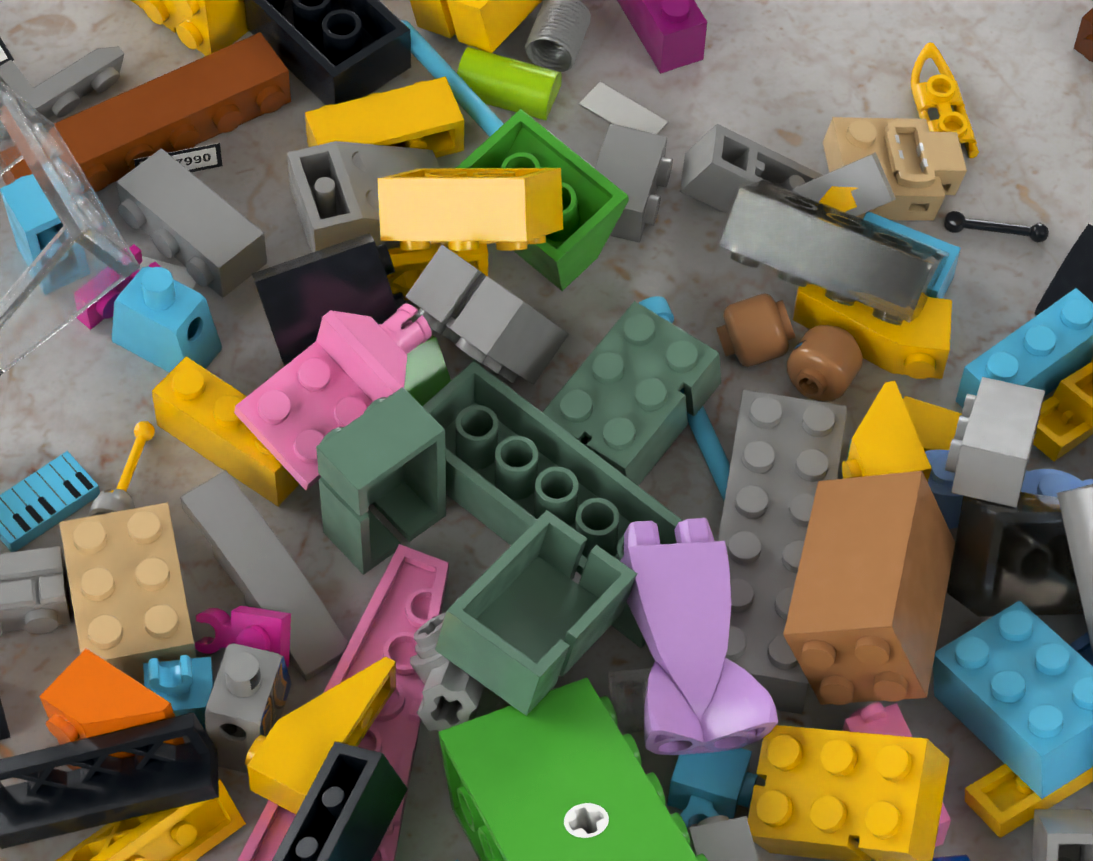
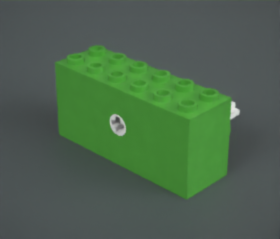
(558, 785)

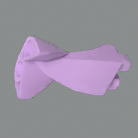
(684, 612)

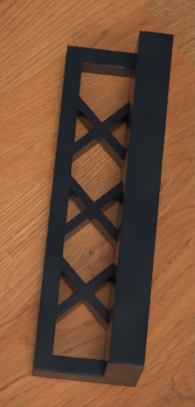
(106, 786)

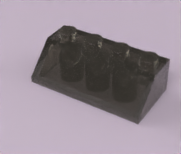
(832, 251)

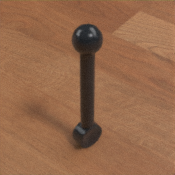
(956, 222)

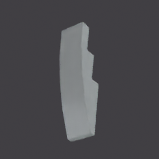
(264, 570)

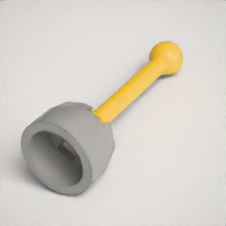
(119, 499)

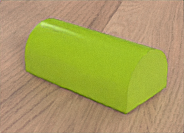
(510, 82)

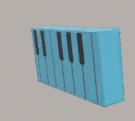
(44, 500)

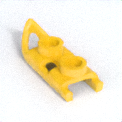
(941, 93)

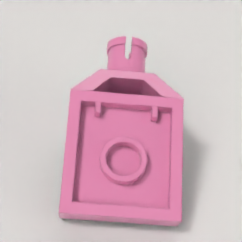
(330, 385)

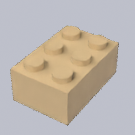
(127, 587)

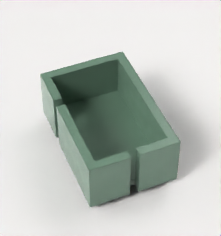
(630, 391)
(387, 460)
(529, 617)

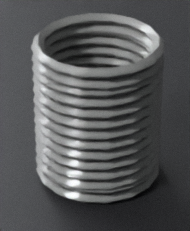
(558, 34)

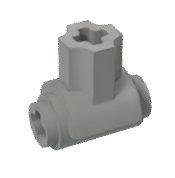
(448, 692)

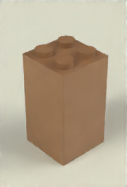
(870, 589)

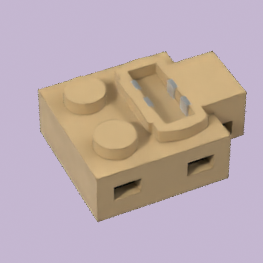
(915, 161)

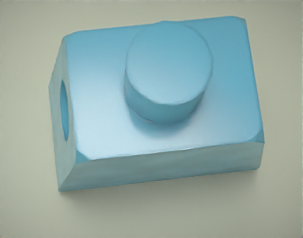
(164, 321)

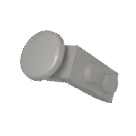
(63, 90)

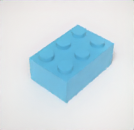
(1021, 696)

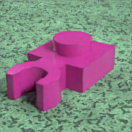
(247, 627)

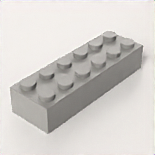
(771, 486)

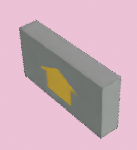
(851, 188)

